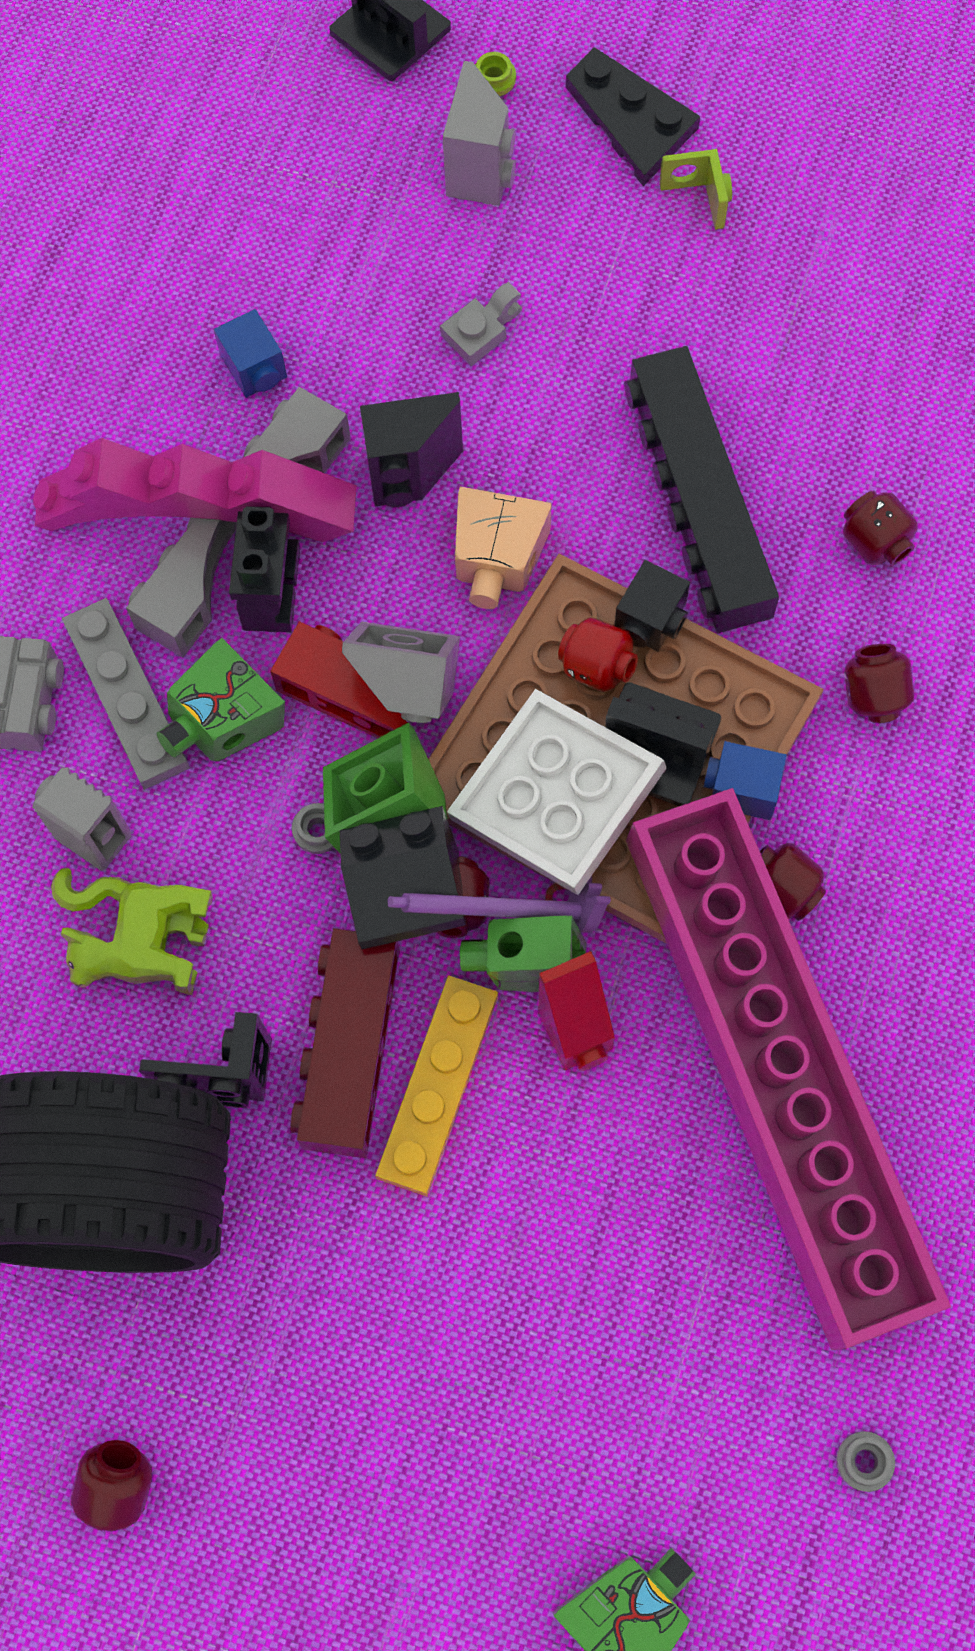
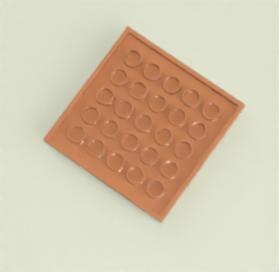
(756, 702)

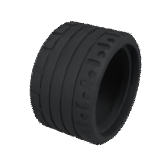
(110, 1173)

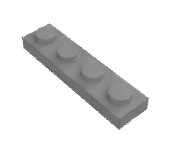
(123, 691)

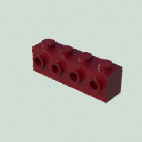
(347, 1046)

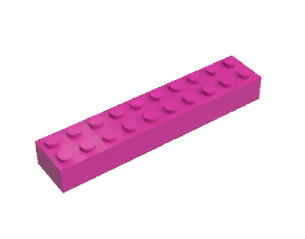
(785, 1072)

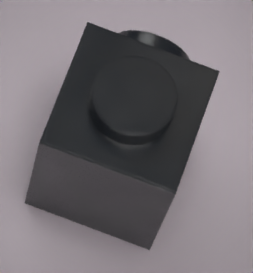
(653, 606)

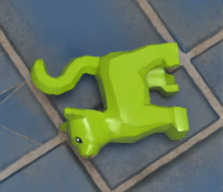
(142, 931)

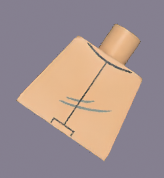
(498, 542)

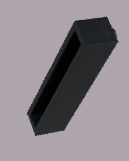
(701, 490)

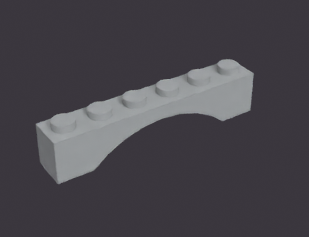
(177, 596)

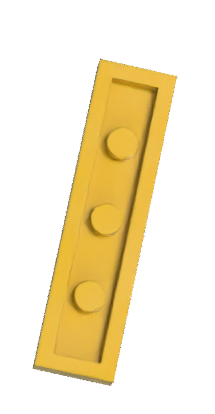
(437, 1086)

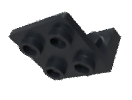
(245, 1077)

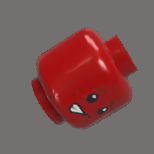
(597, 654)

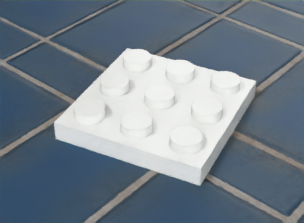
(557, 791)

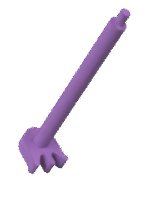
(585, 908)

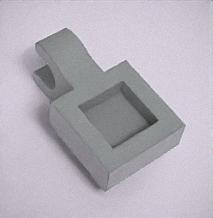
(479, 328)

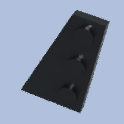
(631, 111)

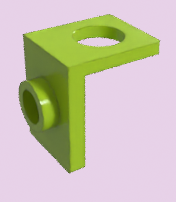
(707, 173)

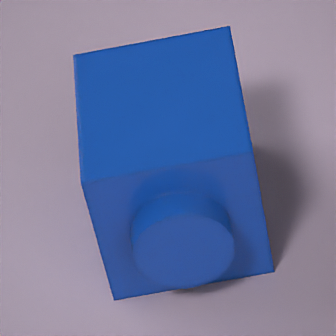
(250, 353)
(751, 773)

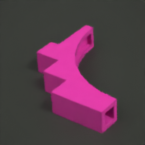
(186, 482)

